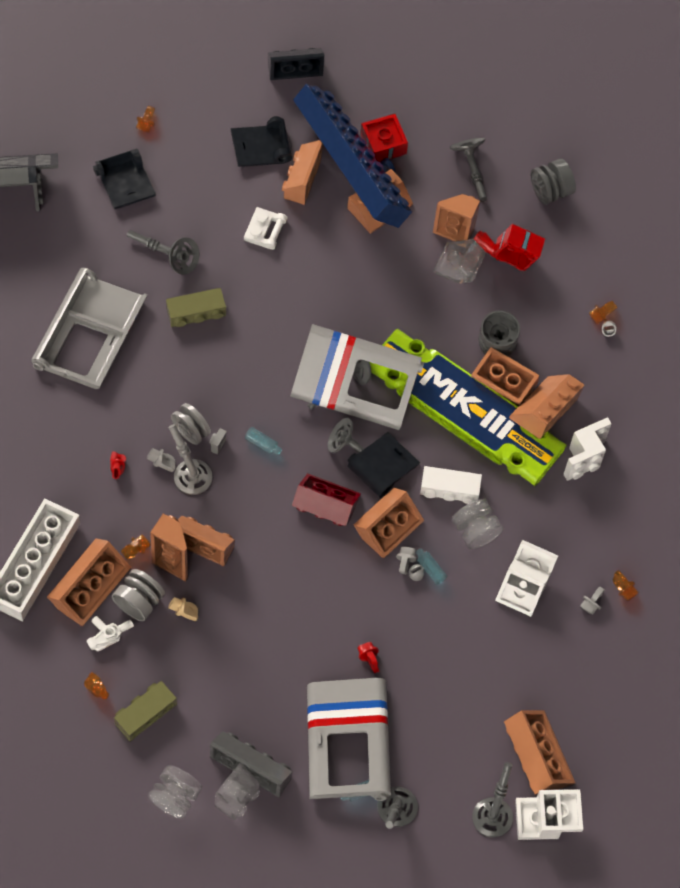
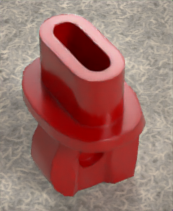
(117, 464)
(368, 653)

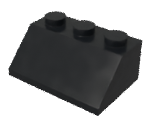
(296, 64)

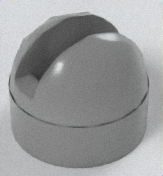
(609, 331)
(417, 576)

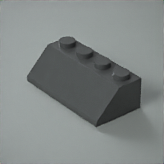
(270, 774)

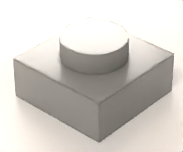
(218, 440)

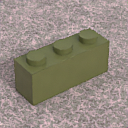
(196, 307)
(145, 710)

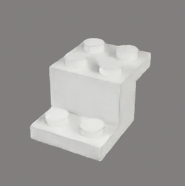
(587, 449)
(526, 578)
(549, 814)

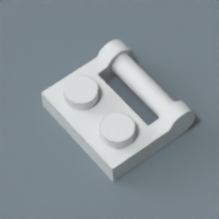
(259, 226)

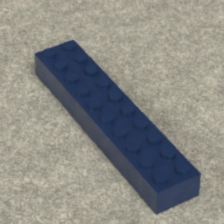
(352, 156)

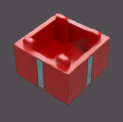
(384, 137)
(518, 247)

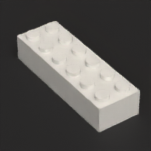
(35, 557)

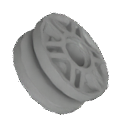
(190, 424)

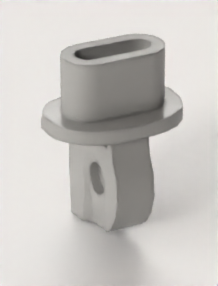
(161, 459)
(406, 556)
(591, 605)

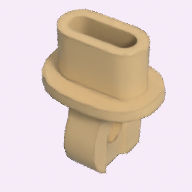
(184, 608)

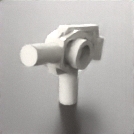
(108, 634)

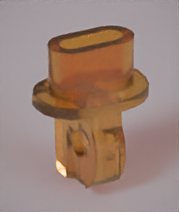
(145, 123)
(599, 314)
(135, 546)
(626, 588)
(96, 686)

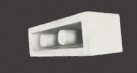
(450, 484)

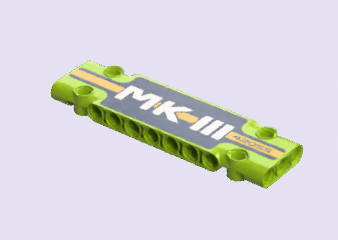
(471, 411)

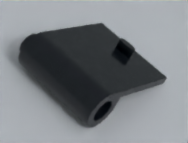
(262, 144)
(124, 178)
(382, 464)

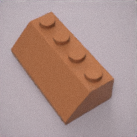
(547, 404)
(169, 546)
(89, 581)
(538, 751)

